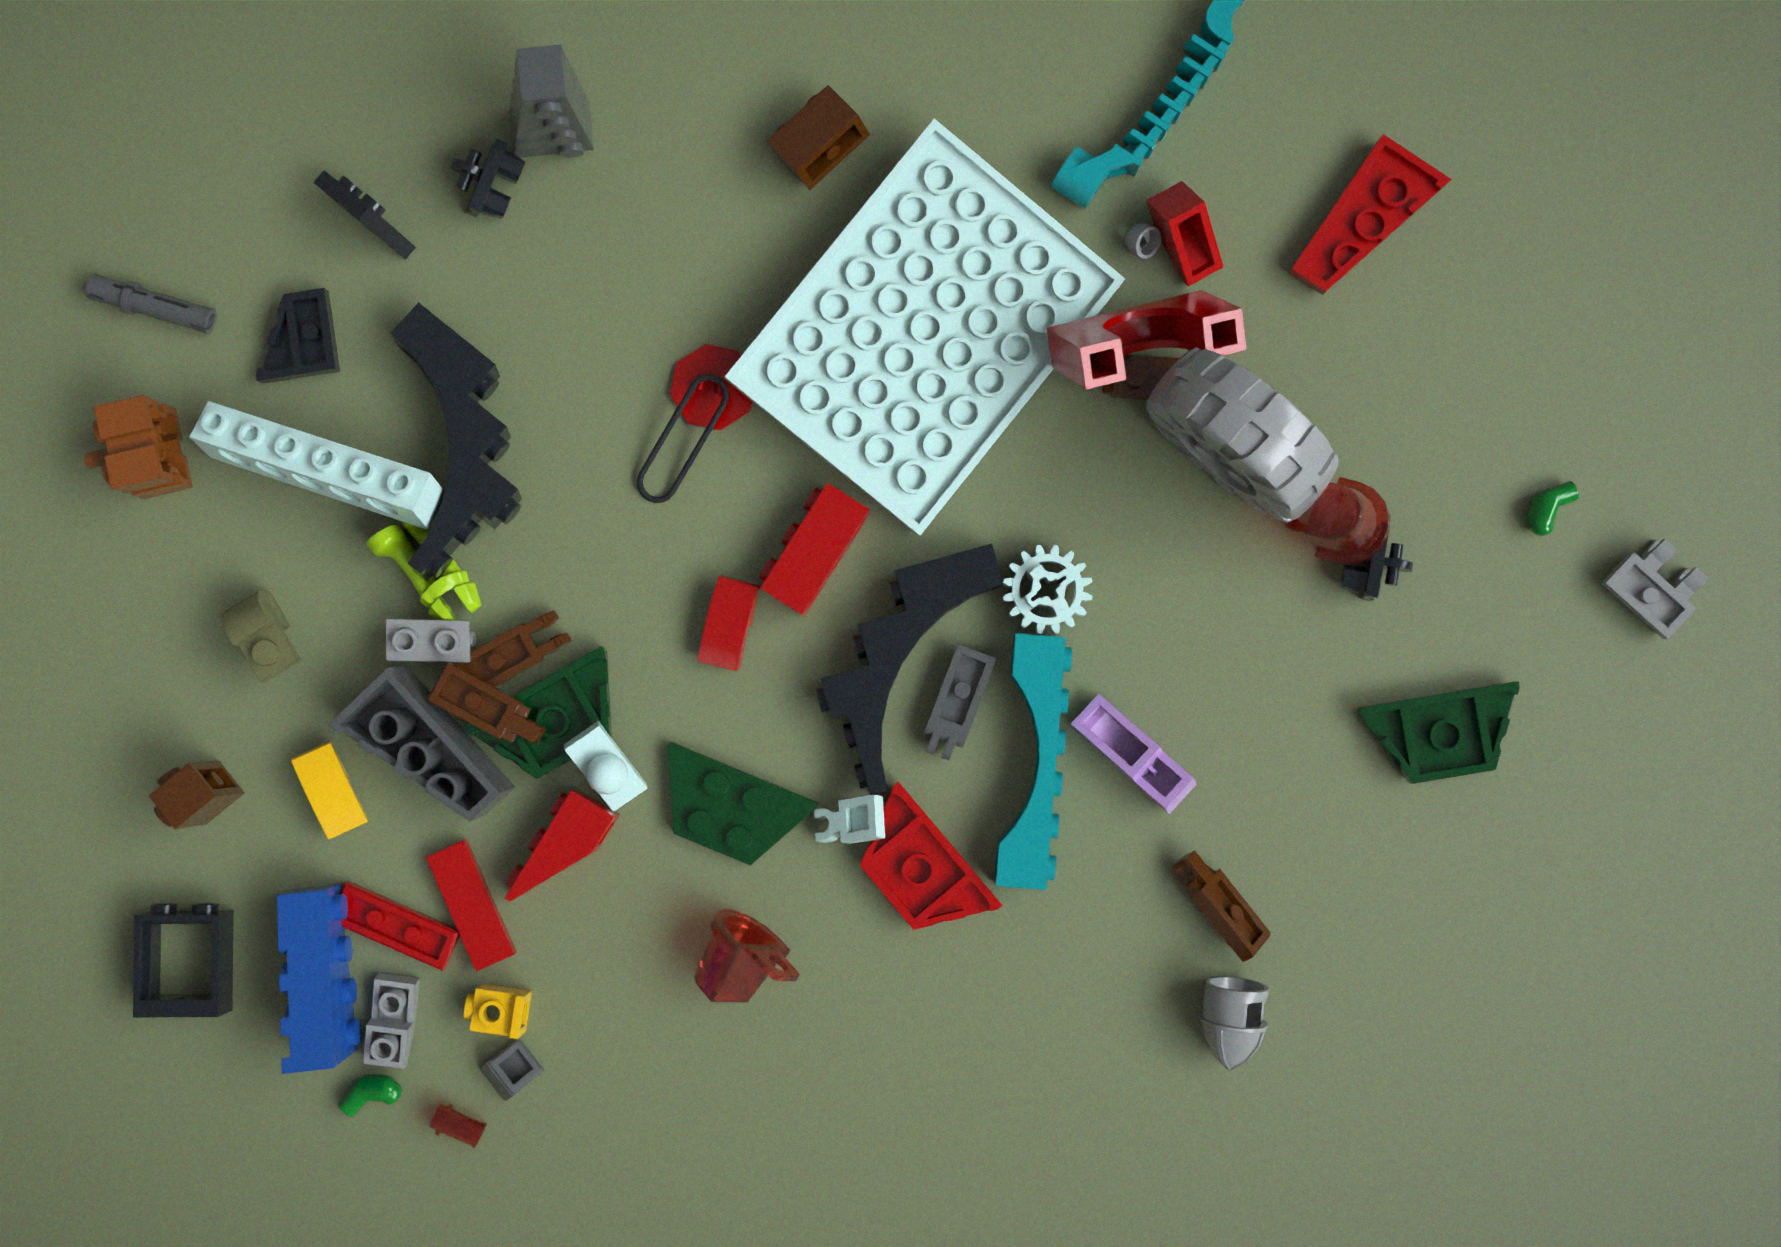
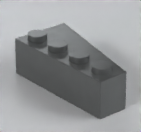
(548, 105)
(423, 743)

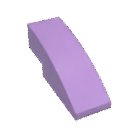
(1134, 753)

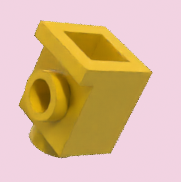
(513, 1009)

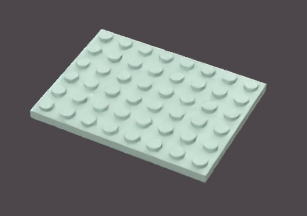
(923, 327)

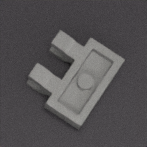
(1649, 594)

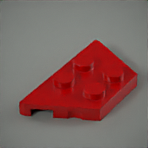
(922, 869)

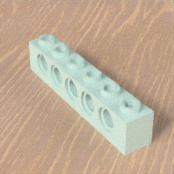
(318, 465)

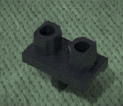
(499, 163)
(1368, 579)

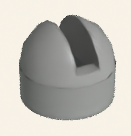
(1148, 234)

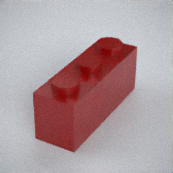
(813, 548)

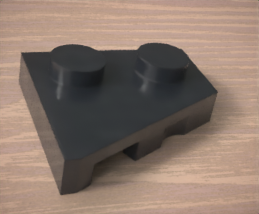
(364, 210)
(301, 339)

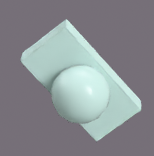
(605, 766)

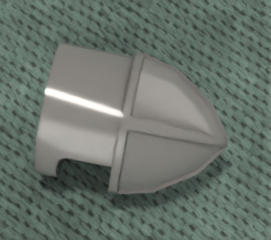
(1233, 1018)

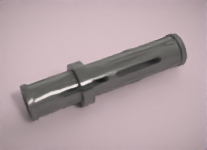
(135, 299)

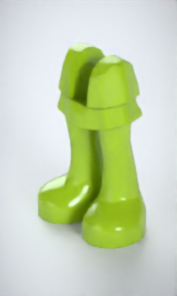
(395, 544)

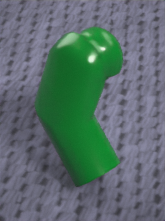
(370, 1088)

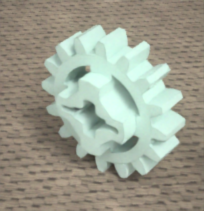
(1058, 606)

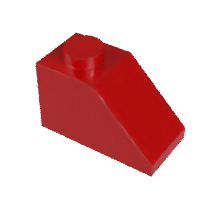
(1186, 232)

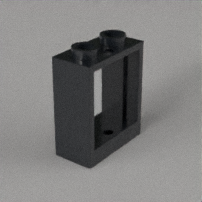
(147, 963)

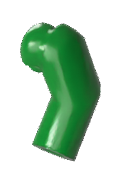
(1546, 504)

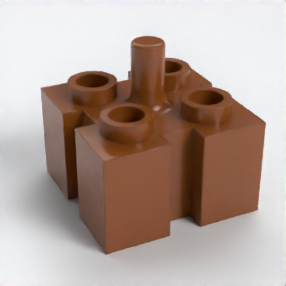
(140, 447)

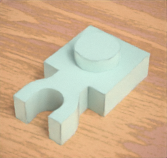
(857, 820)

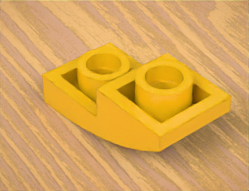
(329, 790)

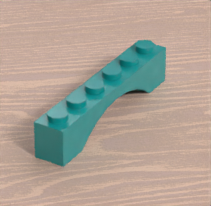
(1024, 848)

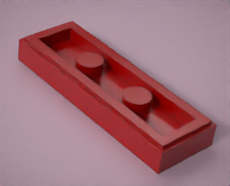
(471, 905)
(399, 926)

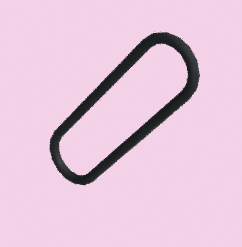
(665, 433)

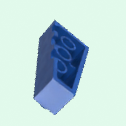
(316, 979)

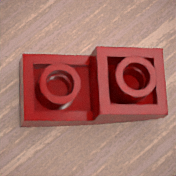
(728, 623)

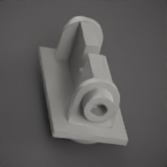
(429, 640)

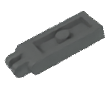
(958, 699)

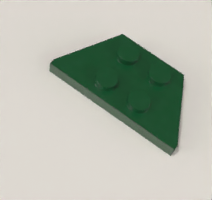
(563, 705)
(1444, 731)
(729, 806)

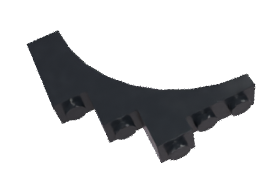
(475, 438)
(862, 693)

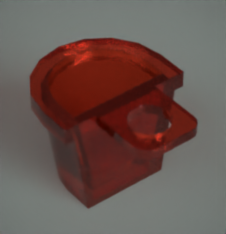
(1346, 522)
(741, 958)

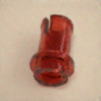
(457, 1125)

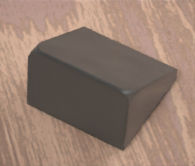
(511, 1069)

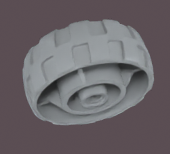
(1243, 434)

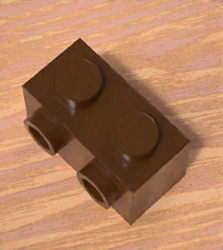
(818, 137)
(194, 794)

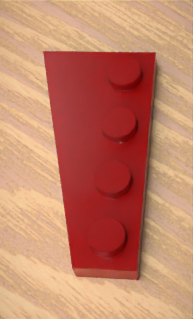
(1372, 206)

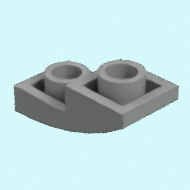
(392, 1020)

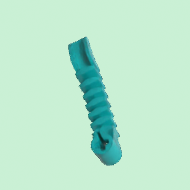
(1084, 174)

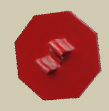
(708, 394)

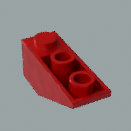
(574, 834)

